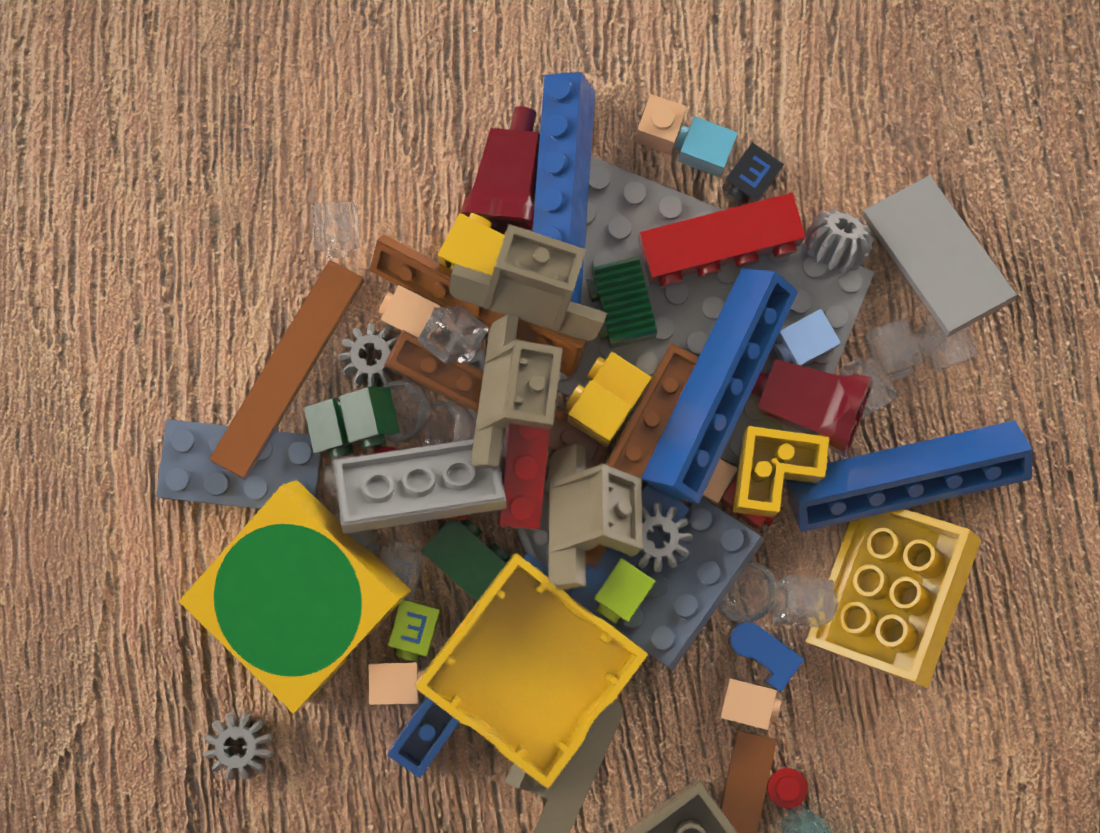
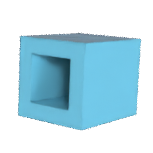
(705, 146)

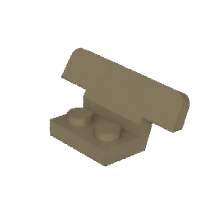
(532, 281)
(515, 389)
(587, 511)
(574, 781)

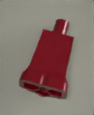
(507, 175)
(814, 401)

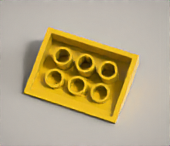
(897, 592)

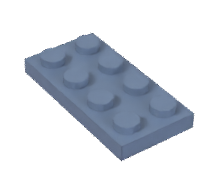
(192, 477)
(692, 591)

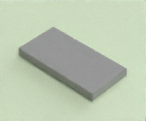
(939, 256)
(415, 486)

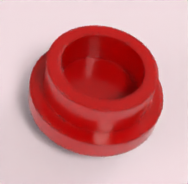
(787, 788)

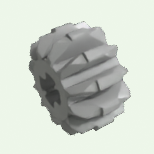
(838, 240)
(359, 348)
(666, 527)
(240, 761)

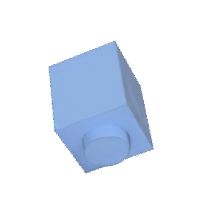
(806, 340)

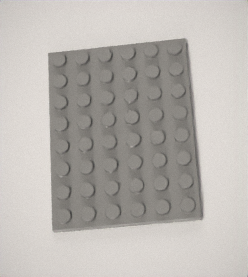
(685, 313)

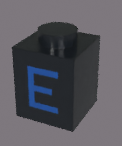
(751, 176)

